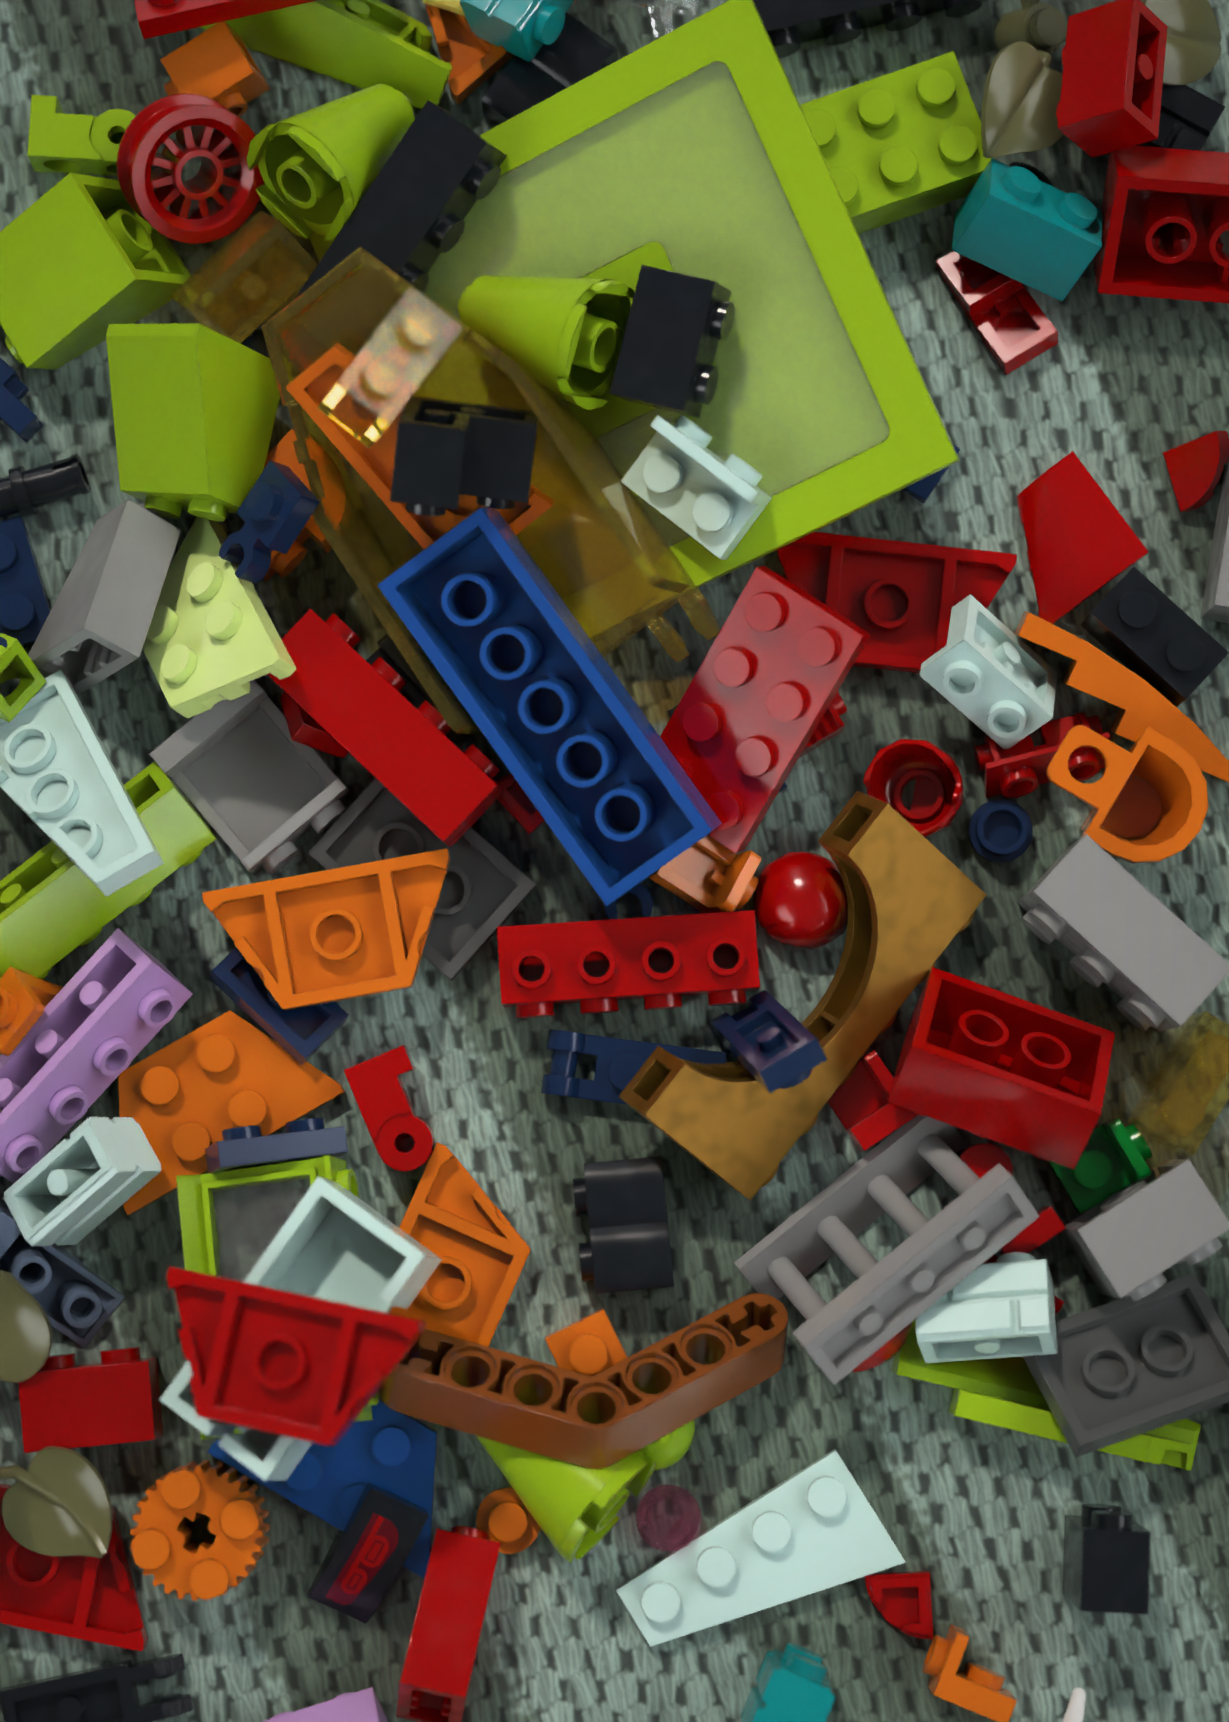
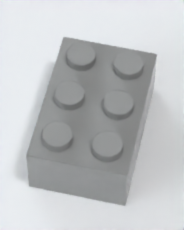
(1122, 937)

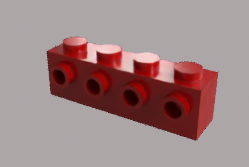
(384, 731)
(628, 960)

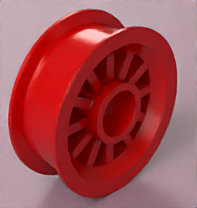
(139, 152)

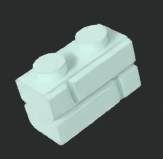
(82, 1181)
(993, 1314)

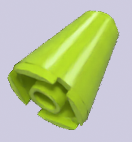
(328, 157)
(554, 328)
(567, 1500)

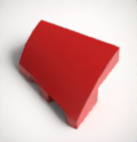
(1073, 538)

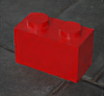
(1112, 77)
(91, 1402)

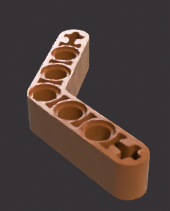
(598, 1416)

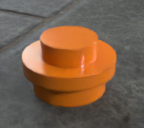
(507, 1521)

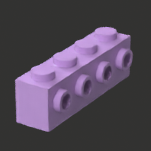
(81, 1047)

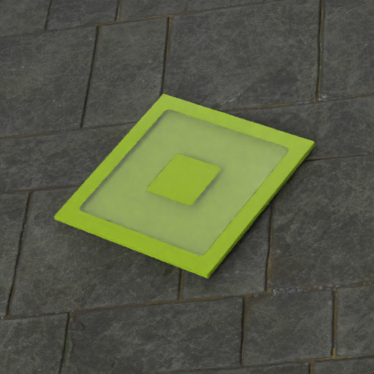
(712, 172)

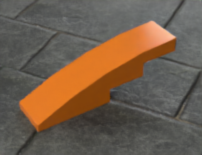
(1114, 683)

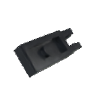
(96, 1695)

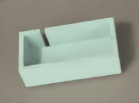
(328, 1251)

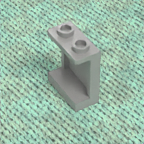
(252, 779)

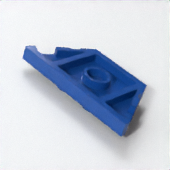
(385, 1451)

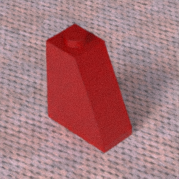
(447, 1626)

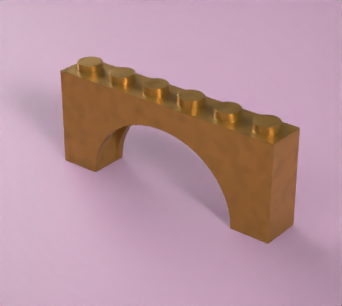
(901, 917)

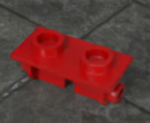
(1024, 766)

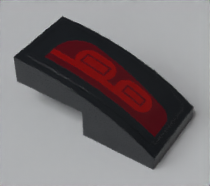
(368, 1553)

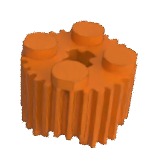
(165, 1542)

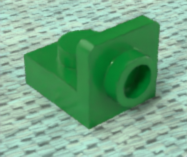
(1108, 1163)

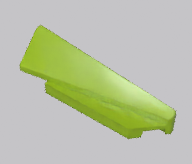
(352, 43)
(1007, 1396)

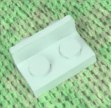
(695, 487)
(992, 675)

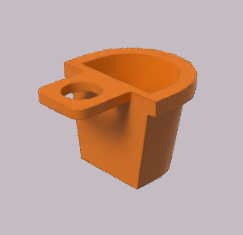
(1144, 802)

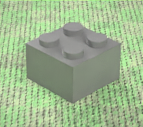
(1147, 1230)

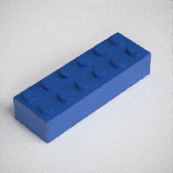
(549, 704)

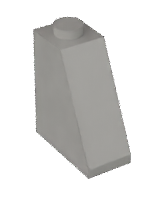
(107, 597)

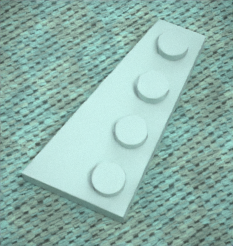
(71, 789)
(775, 1549)

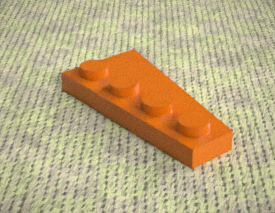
(377, 463)

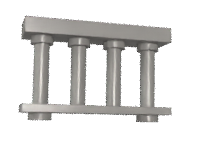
(914, 1273)

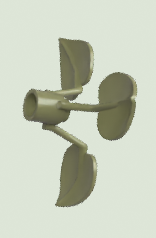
(1024, 91)
(62, 1498)

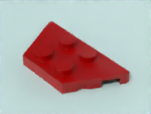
(894, 589)
(284, 1356)
(71, 1594)

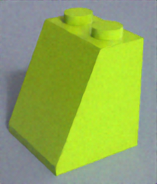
(78, 266)
(189, 416)

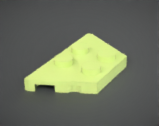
(210, 628)

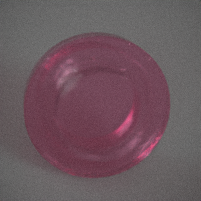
(668, 1518)

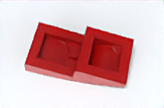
(999, 310)

